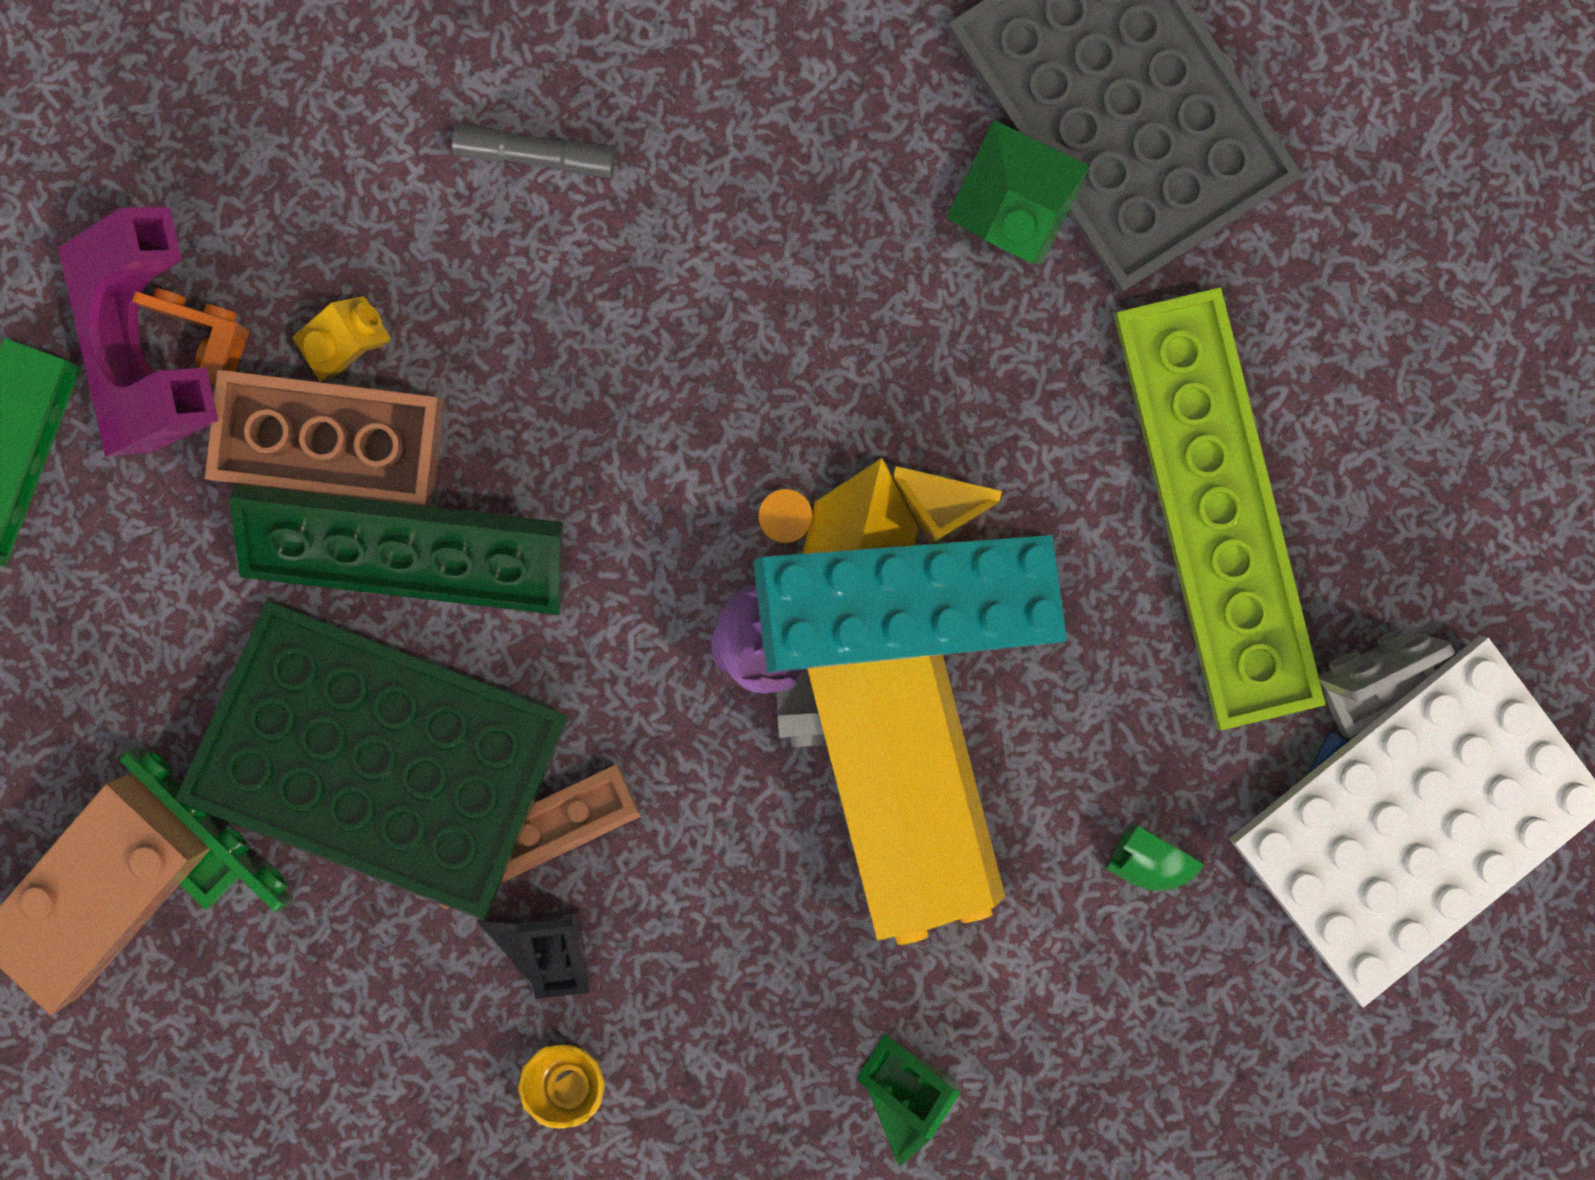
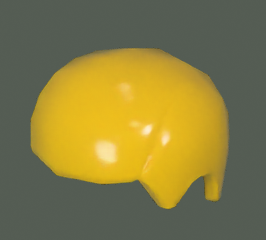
(571, 1098)

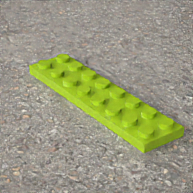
(1219, 509)

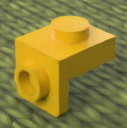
(340, 336)

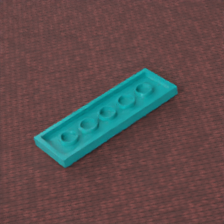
(908, 602)

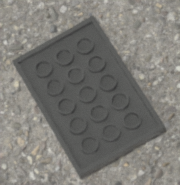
(1140, 102)

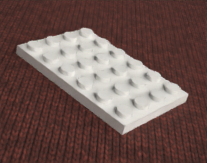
(1420, 820)

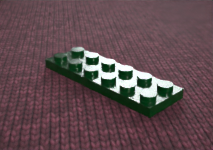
(398, 549)

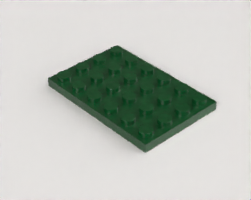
(373, 760)

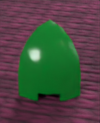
(1151, 862)

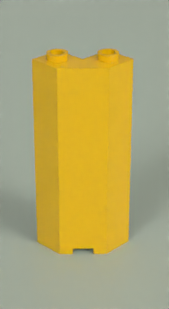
(908, 794)

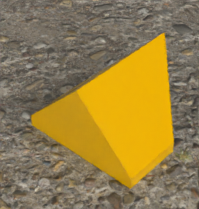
(942, 503)
(862, 515)

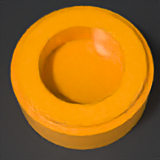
(785, 516)

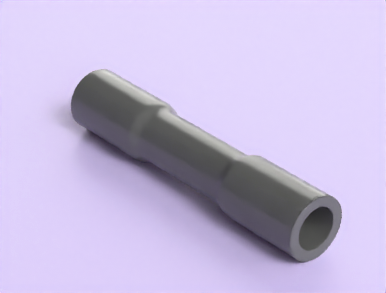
(501, 146)

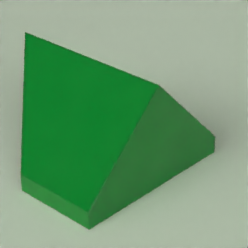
(907, 1095)

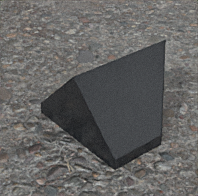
(545, 949)

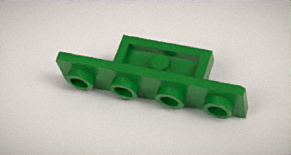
(228, 848)

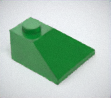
(1017, 193)

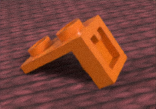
(226, 339)

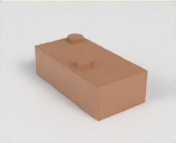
(325, 438)
(93, 892)

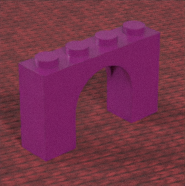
(102, 271)

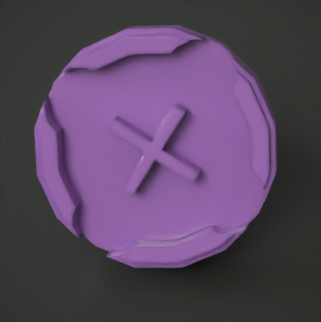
(740, 649)

